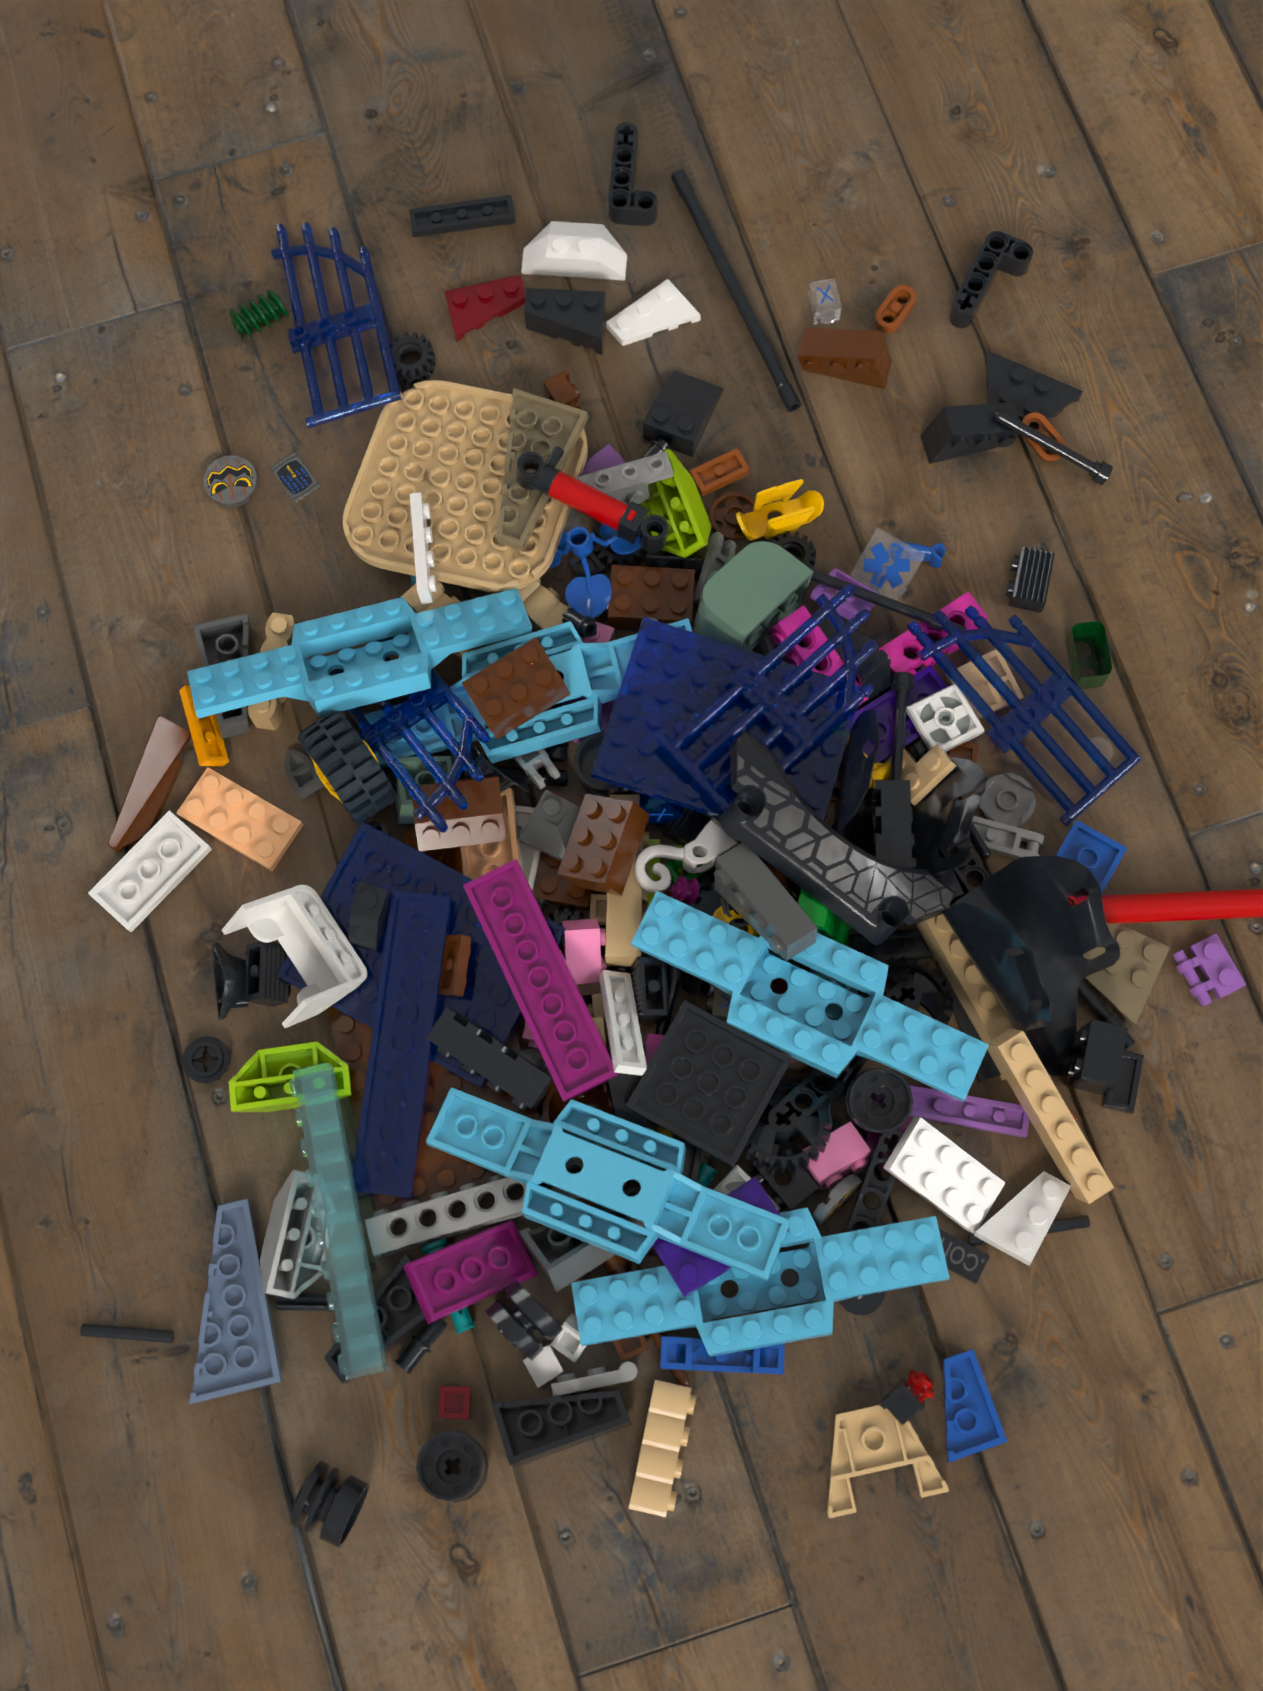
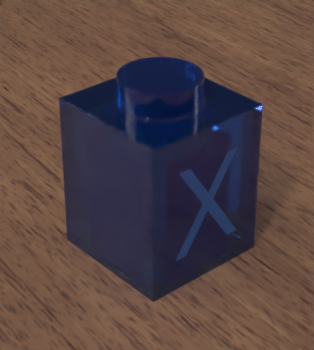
(660, 810)

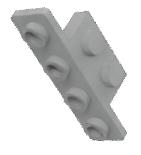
(631, 480)

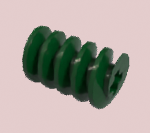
(257, 314)

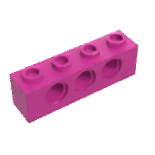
(812, 642)
(907, 642)

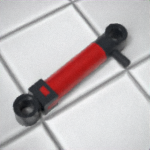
(628, 520)

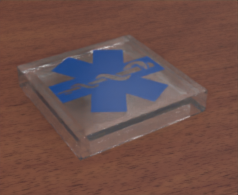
(887, 564)

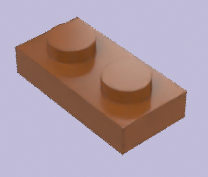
(719, 472)

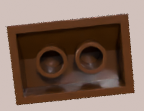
(477, 824)

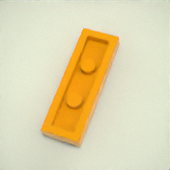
(205, 733)

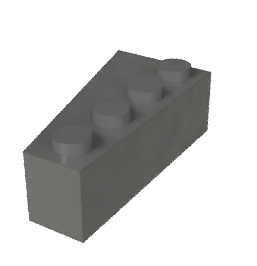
(221, 642)
(763, 901)
(565, 1257)

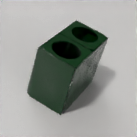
(1095, 636)

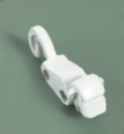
(708, 845)

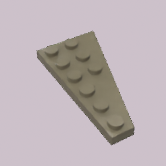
(535, 427)
(1133, 975)

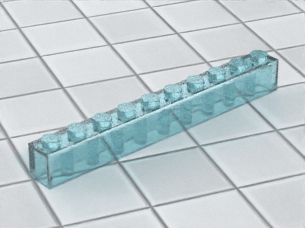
(339, 1221)

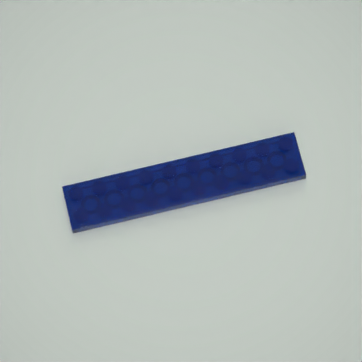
(399, 1045)

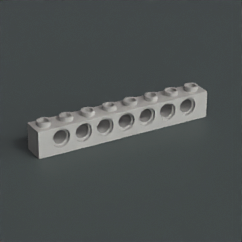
(381, 1227)

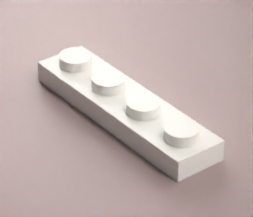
(423, 557)
(622, 1023)

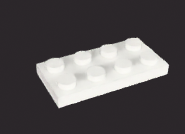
(150, 871)
(944, 1174)

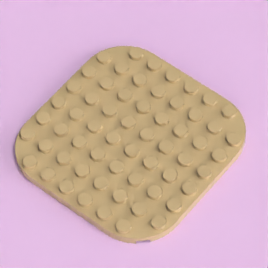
(453, 451)

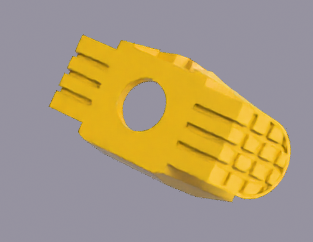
(793, 512)

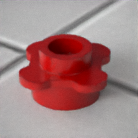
(921, 1384)

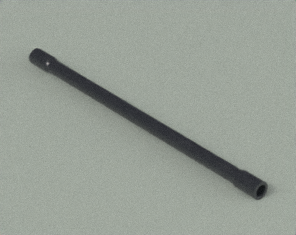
(783, 386)

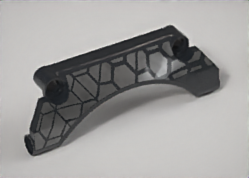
(793, 839)

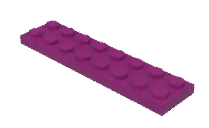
(540, 980)

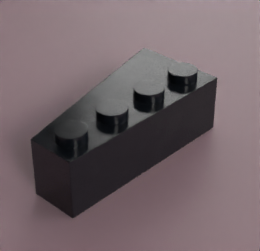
(552, 1424)

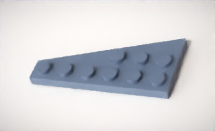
(236, 1322)

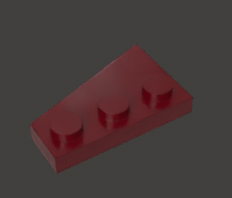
(478, 303)

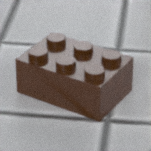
(649, 594)
(516, 688)
(603, 844)

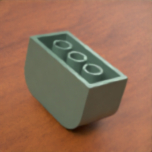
(751, 595)

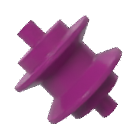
(685, 891)

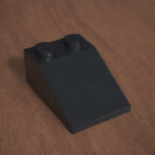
(681, 412)

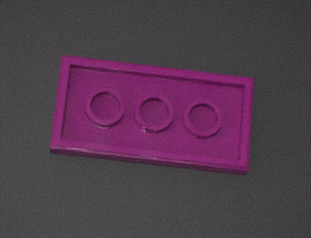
(469, 1271)

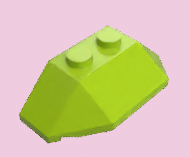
(683, 509)
(266, 1077)

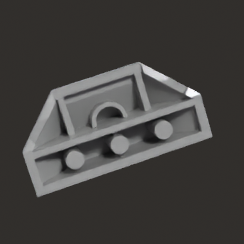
(290, 1247)

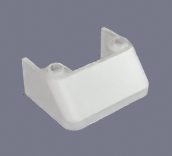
(311, 942)

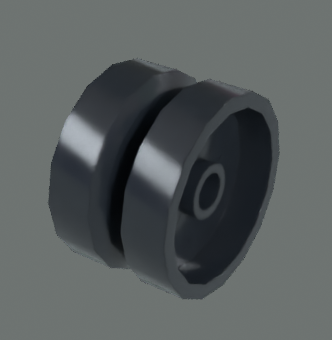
(584, 762)
(520, 1323)

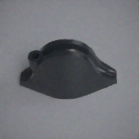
(229, 980)

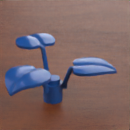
(591, 593)

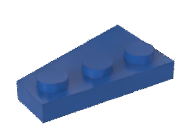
(969, 1409)

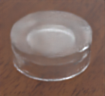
(1103, 746)

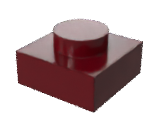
(454, 1402)

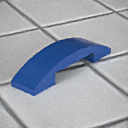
(691, 1354)

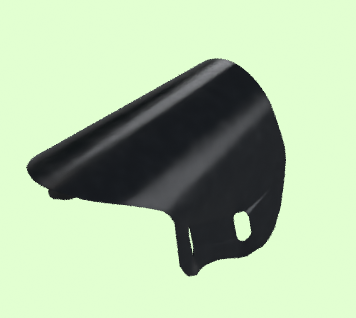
(935, 817)
(1034, 945)

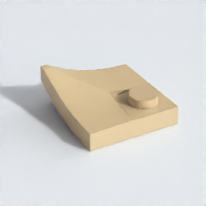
(982, 685)

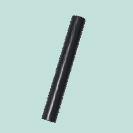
(127, 1333)

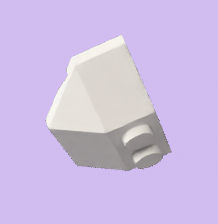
(575, 251)

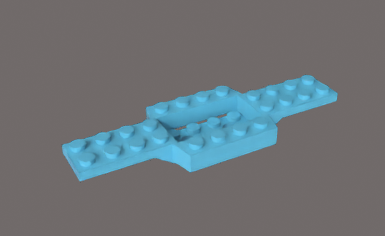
(588, 671)
(366, 674)
(797, 1019)
(611, 1155)
(827, 1269)

